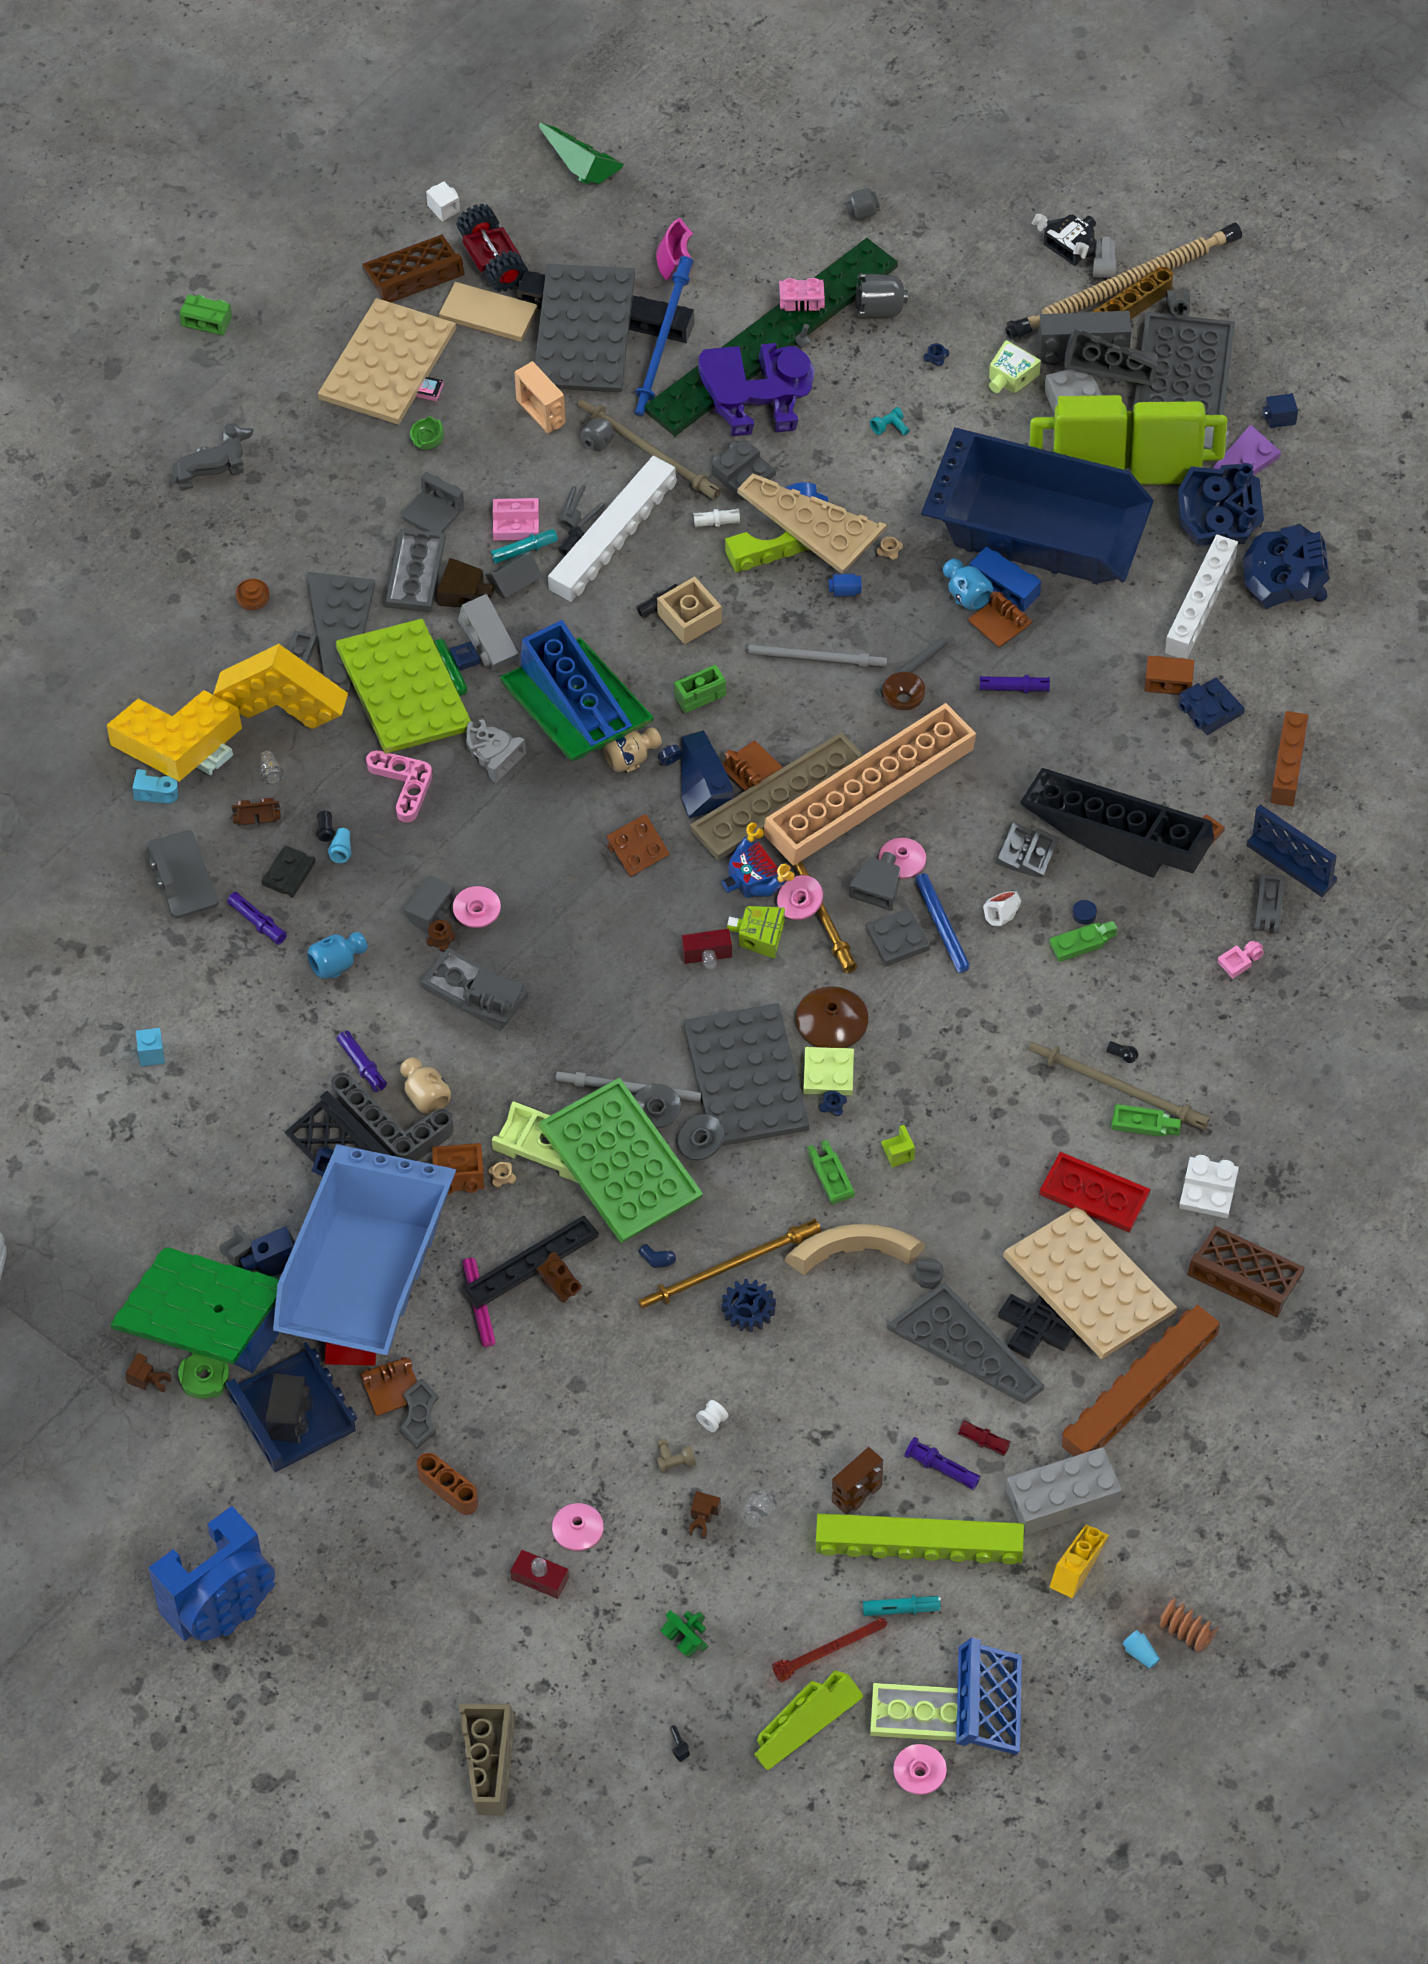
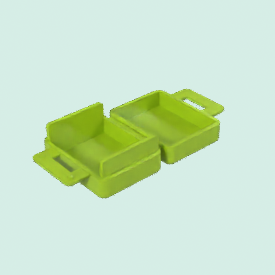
(1152, 440)

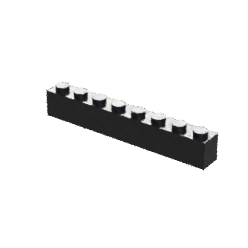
(645, 316)

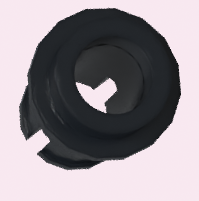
(574, 536)
(325, 831)

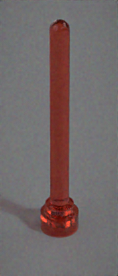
(784, 1669)

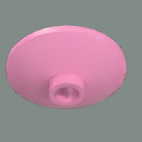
(913, 860)
(794, 891)
(476, 899)
(581, 1536)
(920, 1758)

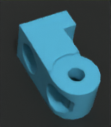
(154, 788)

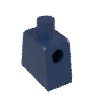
(270, 1252)

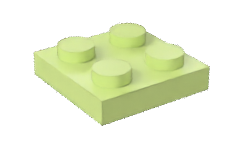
(828, 1070)

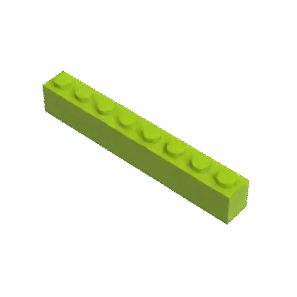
(919, 1538)

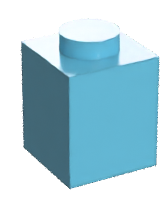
(150, 1047)

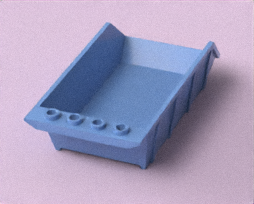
(361, 1249)

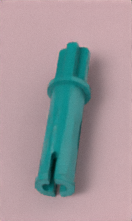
(528, 544)
(903, 1605)

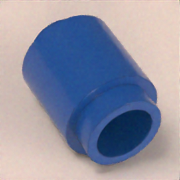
(845, 585)

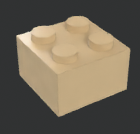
(689, 610)

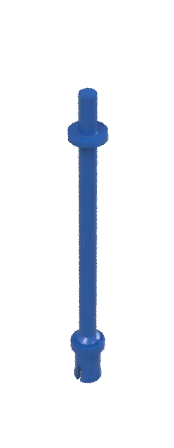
(680, 279)

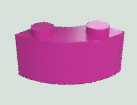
(672, 248)

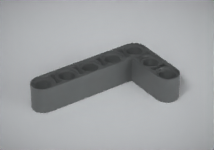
(385, 1125)

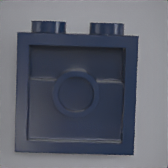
(1210, 705)

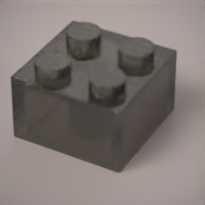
(288, 1408)

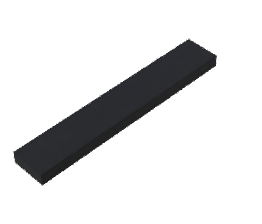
(525, 1264)

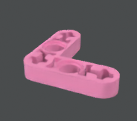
(409, 775)

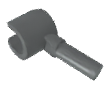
(803, 339)

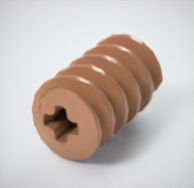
(1186, 1626)

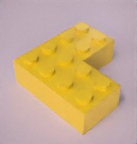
(281, 680)
(177, 741)

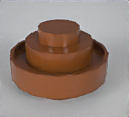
(252, 594)

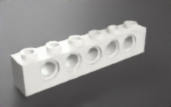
(1201, 597)

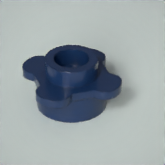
(936, 354)
(833, 1097)

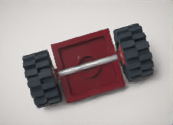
(491, 247)

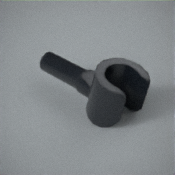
(681, 1751)

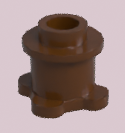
(440, 935)

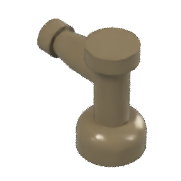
(667, 1460)

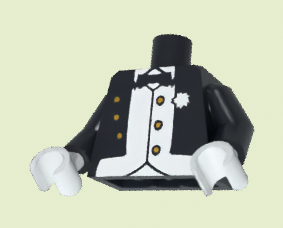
(1068, 236)

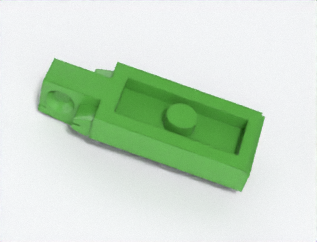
(1082, 940)
(1144, 1121)

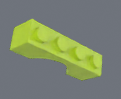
(747, 552)

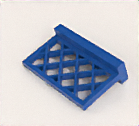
(970, 1691)

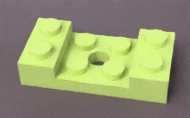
(523, 1137)

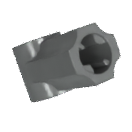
(1178, 302)

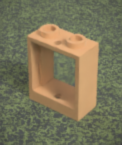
(540, 397)

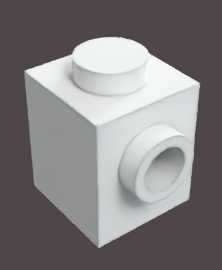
(443, 201)

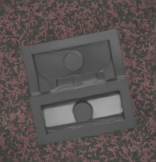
(1027, 850)

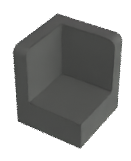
(237, 1247)

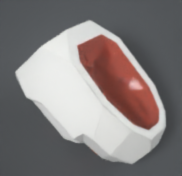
(1001, 908)

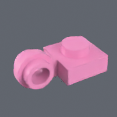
(1237, 961)

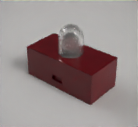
(707, 947)
(539, 1574)

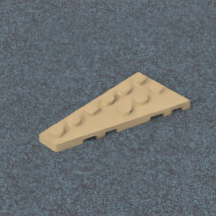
(819, 525)

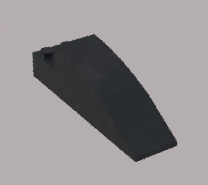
(1119, 824)

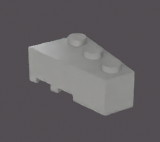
(487, 633)

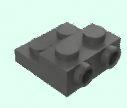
(738, 464)

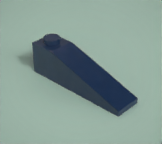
(703, 776)

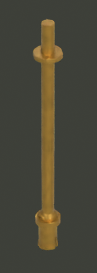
(840, 949)
(794, 1235)

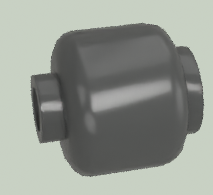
(863, 203)
(597, 434)

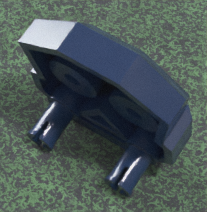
(1201, 505)
(1301, 564)

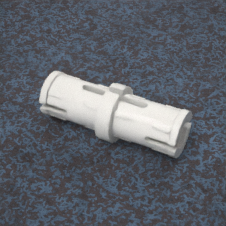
(716, 518)

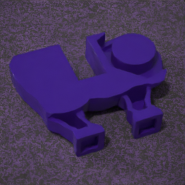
(785, 375)

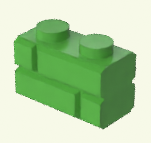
(205, 314)
(700, 689)

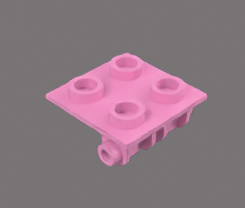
(801, 290)

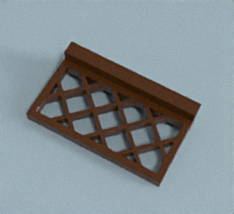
(417, 277)
(1237, 1283)

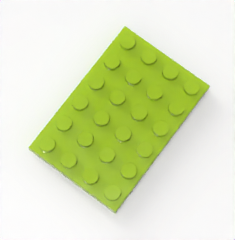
(403, 685)

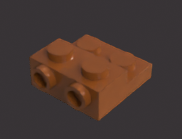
(467, 1162)

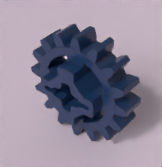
(746, 1309)

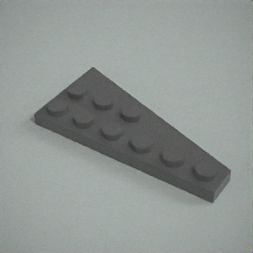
(957, 1335)

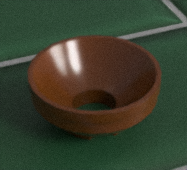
(907, 684)

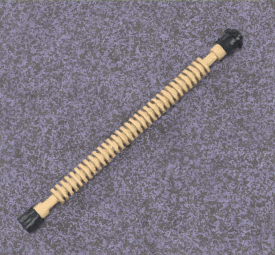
(1120, 282)

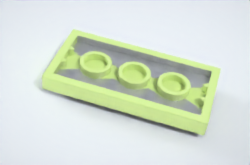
(914, 1712)

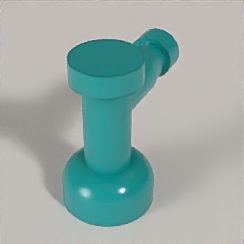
(879, 424)

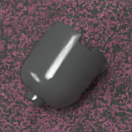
(879, 296)

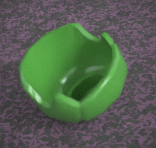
(427, 433)

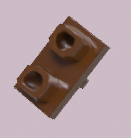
(558, 1277)

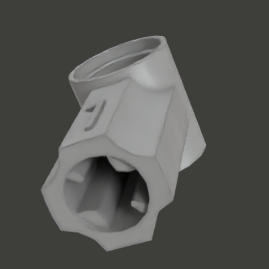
(1105, 259)

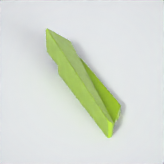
(806, 1716)

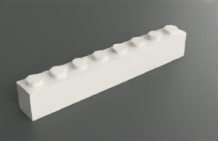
(612, 529)

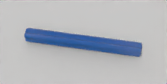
(942, 923)

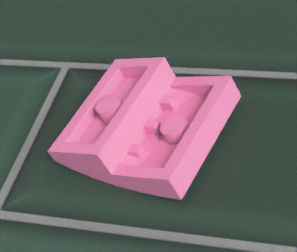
(515, 518)

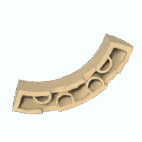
(854, 1238)

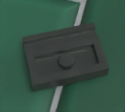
(288, 871)

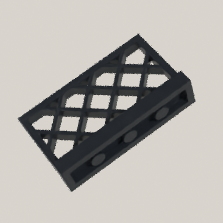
(342, 1119)

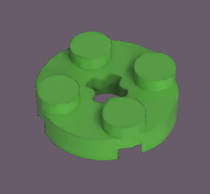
(203, 1387)

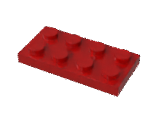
(1095, 1191)

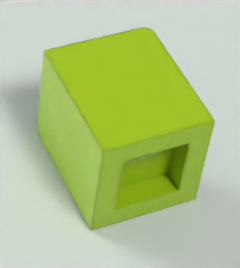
(899, 1148)

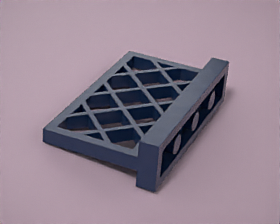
(1295, 862)

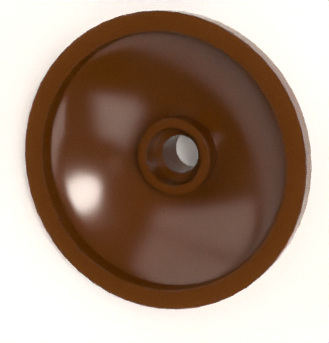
(832, 1028)

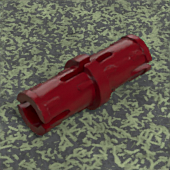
(984, 1438)

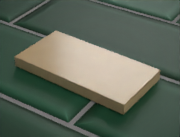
(488, 311)

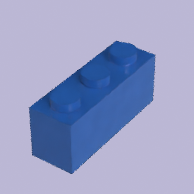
(1008, 578)

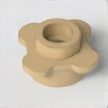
(889, 548)
(502, 1168)

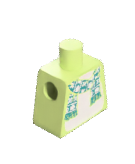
(1012, 368)

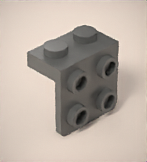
(435, 505)

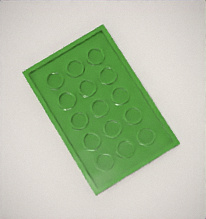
(620, 1160)

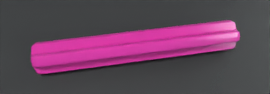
(482, 1314)

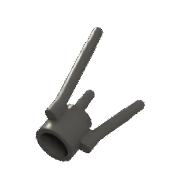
(571, 516)

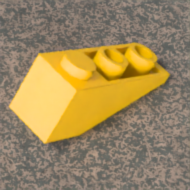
(1078, 1561)

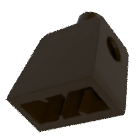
(462, 584)

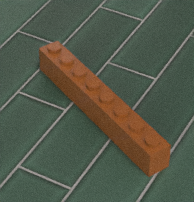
(1141, 1383)

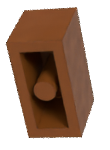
(1168, 675)

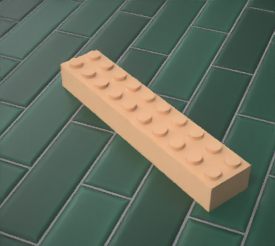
(869, 784)

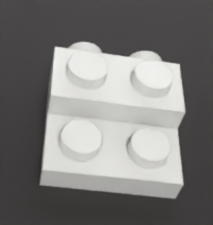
(1209, 1186)

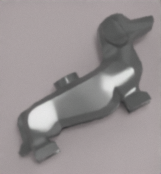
(215, 459)

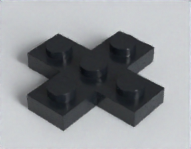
(1034, 1324)

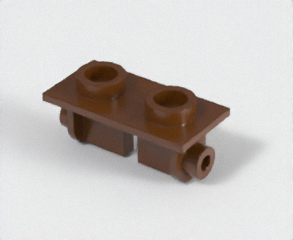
(247, 810)

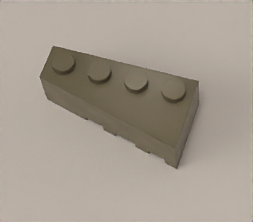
(489, 1746)

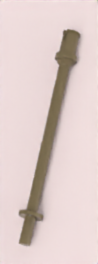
(699, 482)
(1183, 1113)

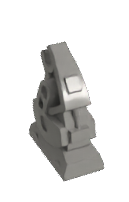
(494, 749)

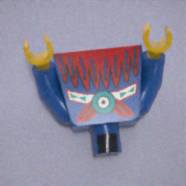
(753, 868)

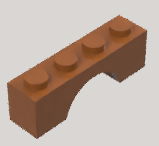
(1289, 758)

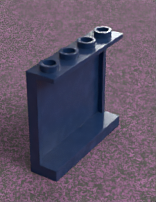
(327, 1420)

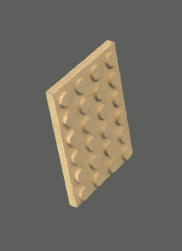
(387, 361)
(1090, 1282)

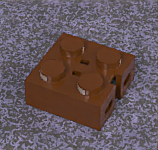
(857, 1481)

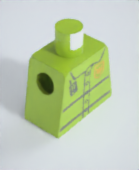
(759, 929)

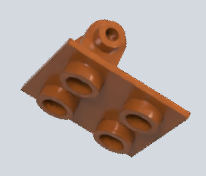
(1000, 620)
(750, 765)
(637, 845)
(387, 1384)

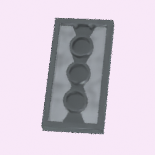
(415, 570)
(456, 973)

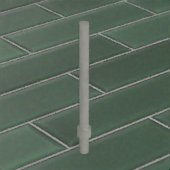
(862, 659)
(581, 1079)

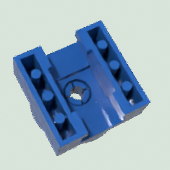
(221, 1589)

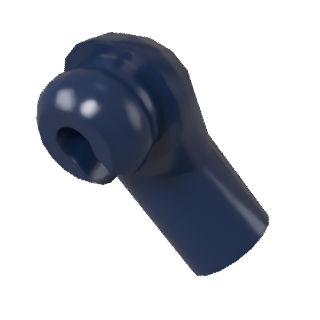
(657, 1259)

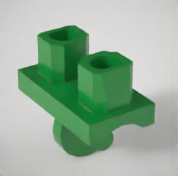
(692, 1641)

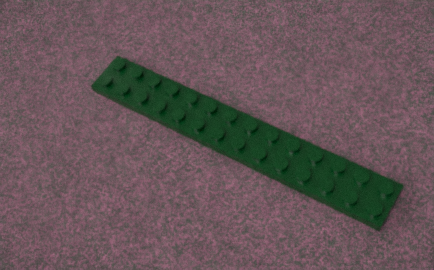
(689, 399)

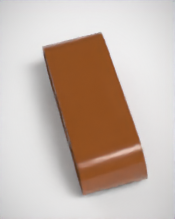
(453, 1493)

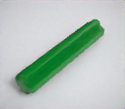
(451, 667)

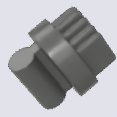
(929, 1273)

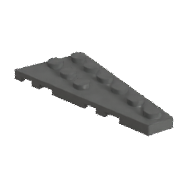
(340, 612)

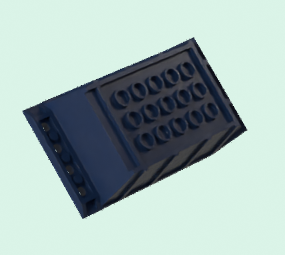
(1039, 507)

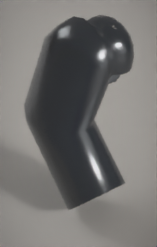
(1128, 1053)

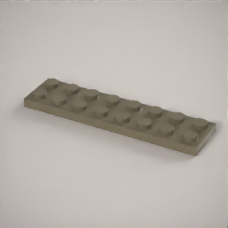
(727, 825)

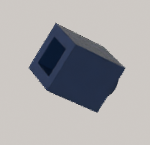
(1280, 410)

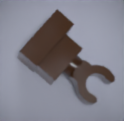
(142, 1373)
(702, 1510)

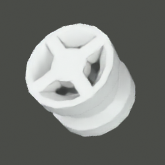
(712, 1416)

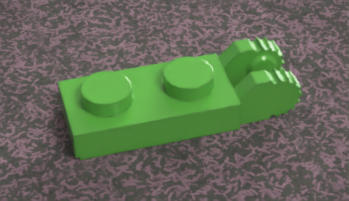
(831, 1174)

